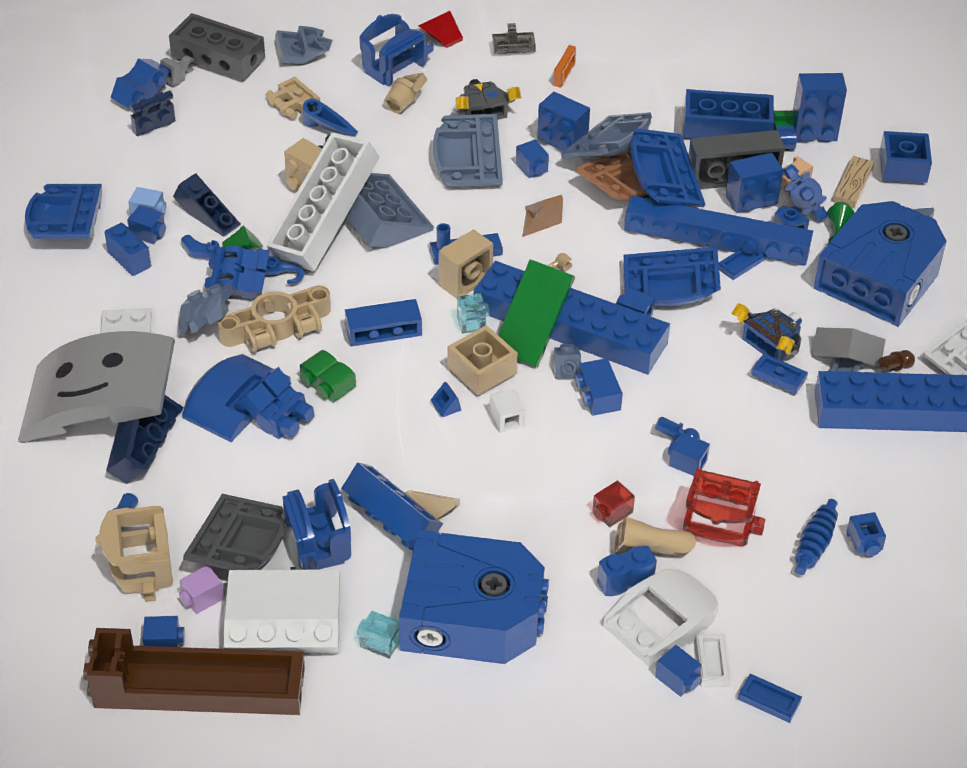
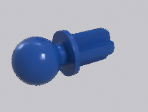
(673, 429)

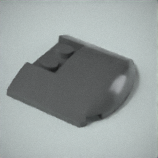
(238, 534)

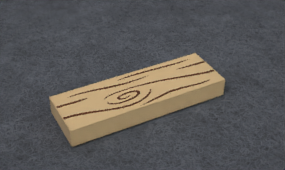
(854, 181)

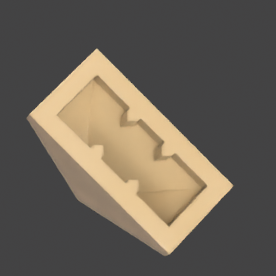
(434, 504)

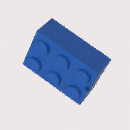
(819, 106)

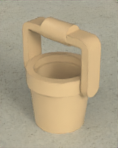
(404, 92)

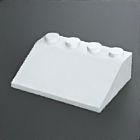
(283, 610)

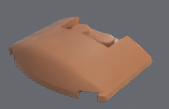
(613, 176)

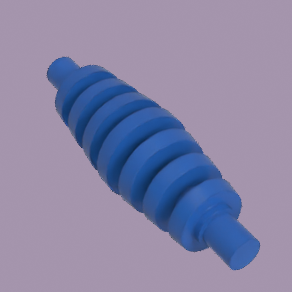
(816, 536)

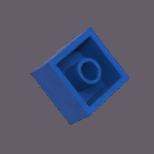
(562, 121)
(905, 157)
(754, 182)

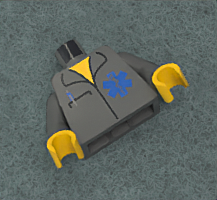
(486, 99)

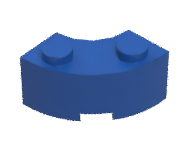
(140, 83)

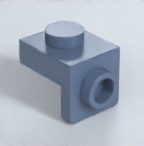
(567, 361)

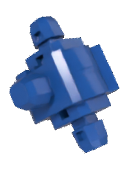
(805, 192)

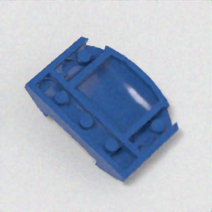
(665, 168)
(64, 211)
(673, 275)
(214, 396)

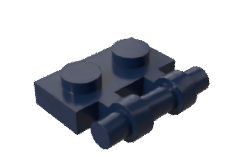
(152, 113)

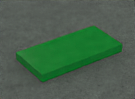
(535, 310)

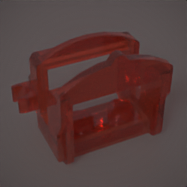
(729, 490)

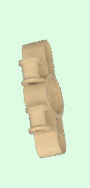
(249, 326)

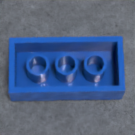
(726, 113)

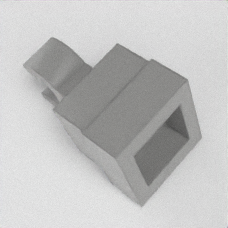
(177, 69)

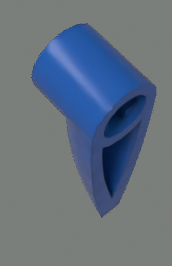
(318, 113)

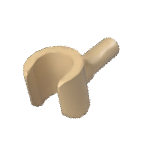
(562, 260)

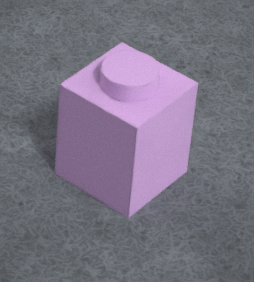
(201, 590)

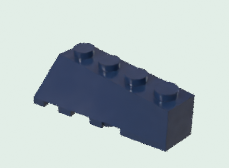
(138, 442)

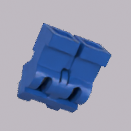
(230, 264)
(276, 405)

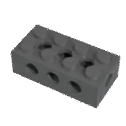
(217, 46)

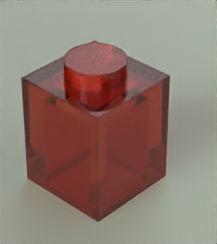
(613, 504)

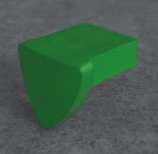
(243, 238)

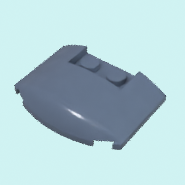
(609, 137)
(468, 150)

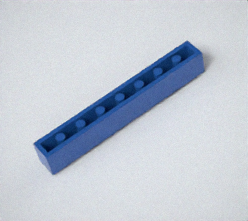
(718, 230)

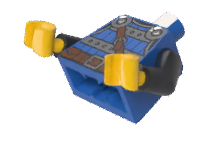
(770, 331)

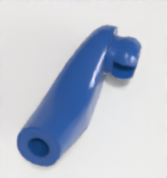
(197, 249)

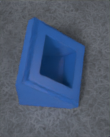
(446, 400)

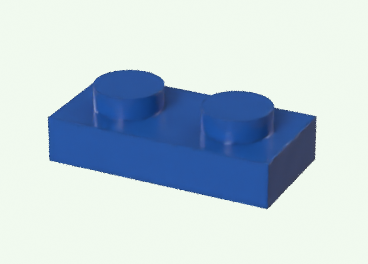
(779, 373)

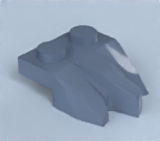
(301, 45)
(204, 307)

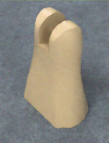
(664, 541)

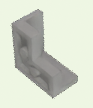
(848, 344)

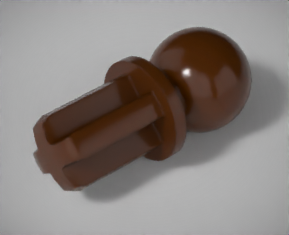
(897, 360)

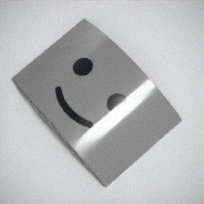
(98, 378)

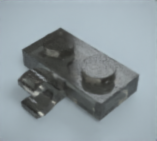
(513, 42)

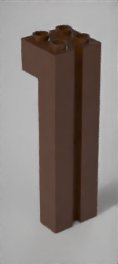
(191, 677)

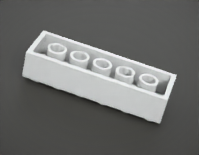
(323, 201)

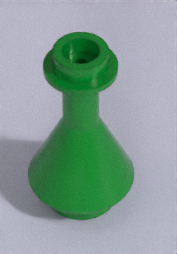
(839, 215)

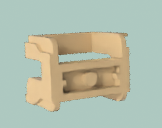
(158, 561)

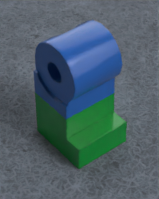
(785, 125)

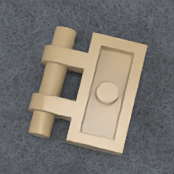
(295, 93)

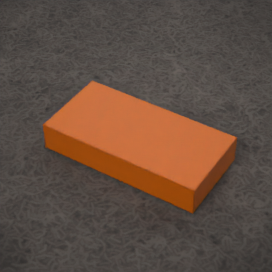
(564, 66)

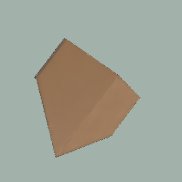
(543, 215)

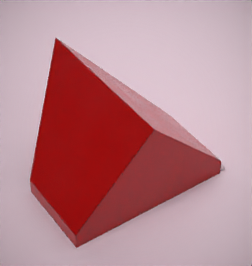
(443, 29)

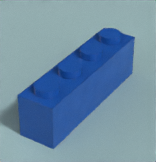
(388, 504)

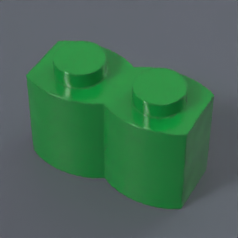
(327, 375)

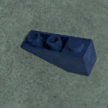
(204, 205)

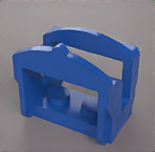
(396, 52)
(315, 535)

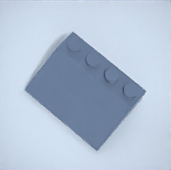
(386, 213)

